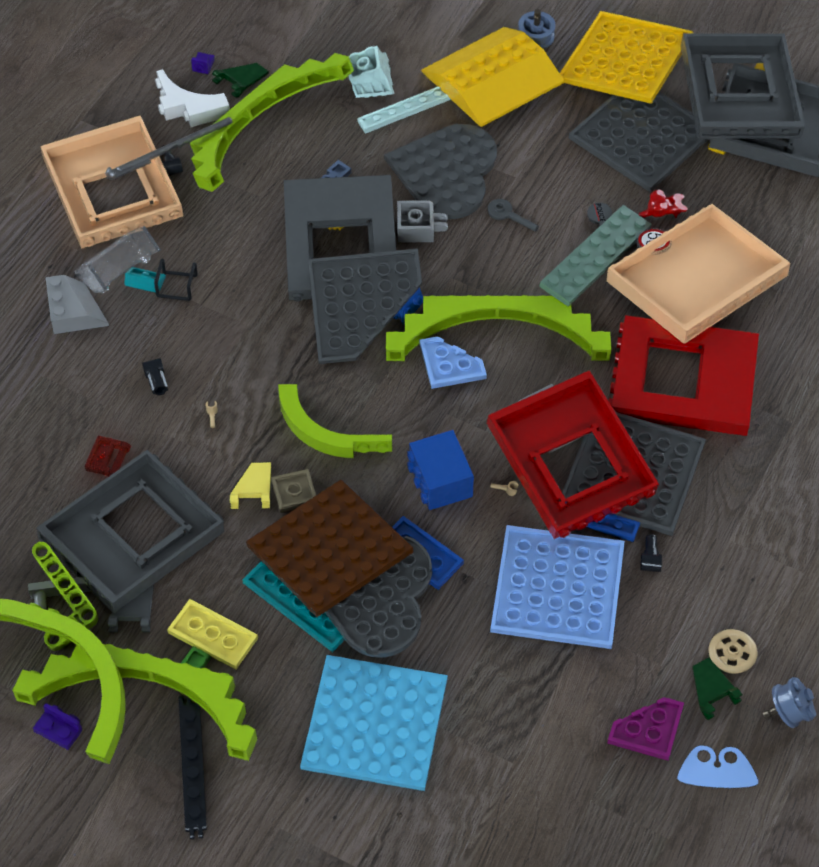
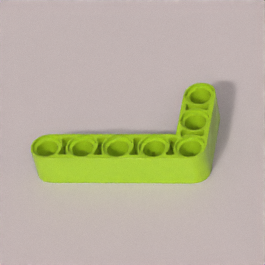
(67, 593)

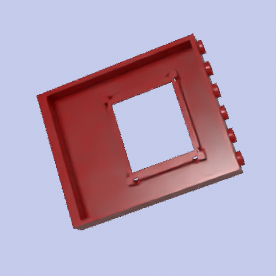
(723, 380)
(558, 418)

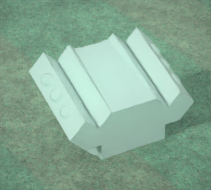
(370, 73)

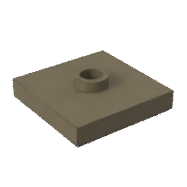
(293, 489)

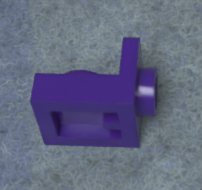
(202, 63)

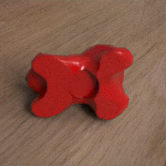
(660, 205)

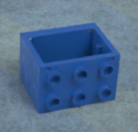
(440, 470)

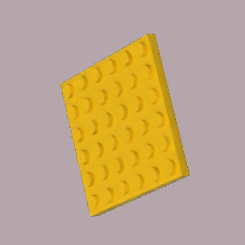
(624, 57)

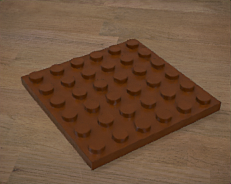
(329, 547)

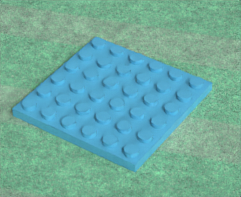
(374, 722)

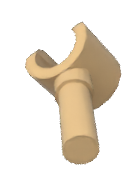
(212, 411)
(508, 488)

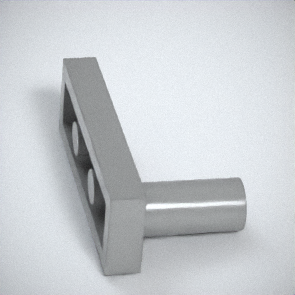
(41, 590)

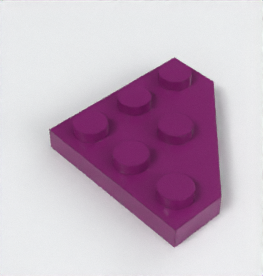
(649, 729)

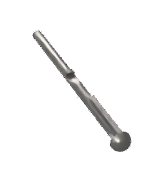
(144, 160)

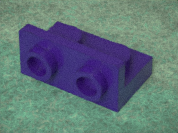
(58, 726)

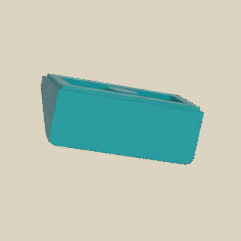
(143, 279)

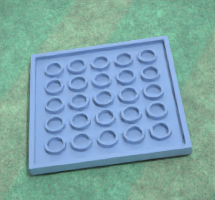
(558, 587)

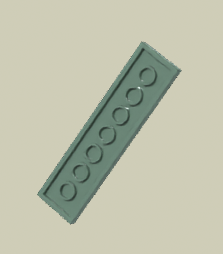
(594, 256)

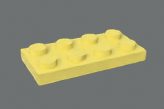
(212, 634)

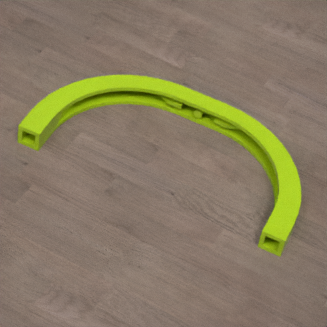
(113, 705)

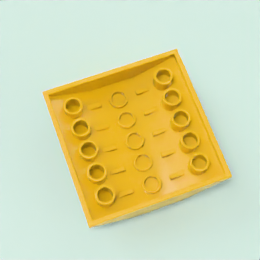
(495, 74)

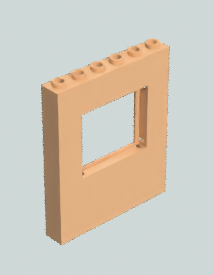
(85, 160)

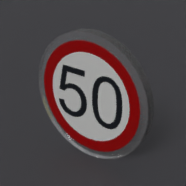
(649, 234)

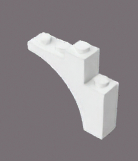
(195, 107)

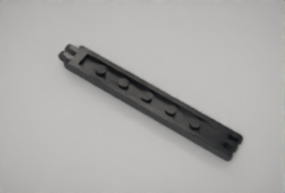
(192, 767)

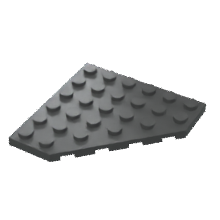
(358, 298)

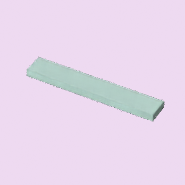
(402, 109)

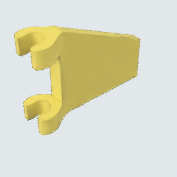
(253, 484)

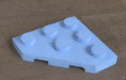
(449, 364)

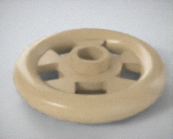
(734, 635)

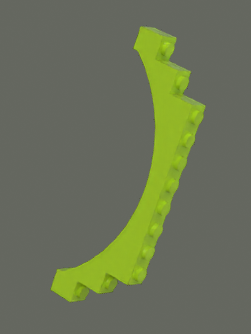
(283, 83)
(542, 310)
(202, 685)

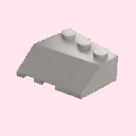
(72, 305)

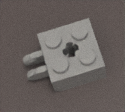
(418, 222)

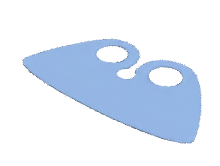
(726, 776)

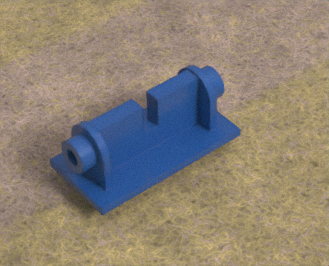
(410, 306)

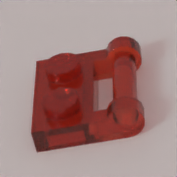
(101, 455)

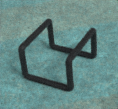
(194, 273)

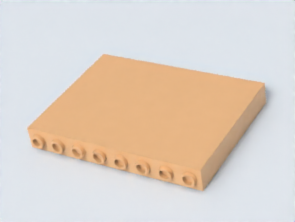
(702, 276)

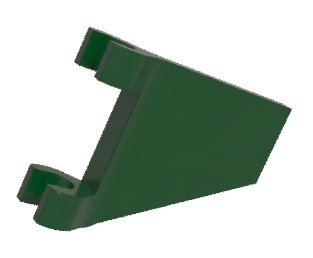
(240, 76)
(712, 686)

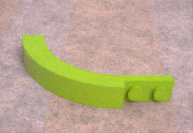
(322, 439)

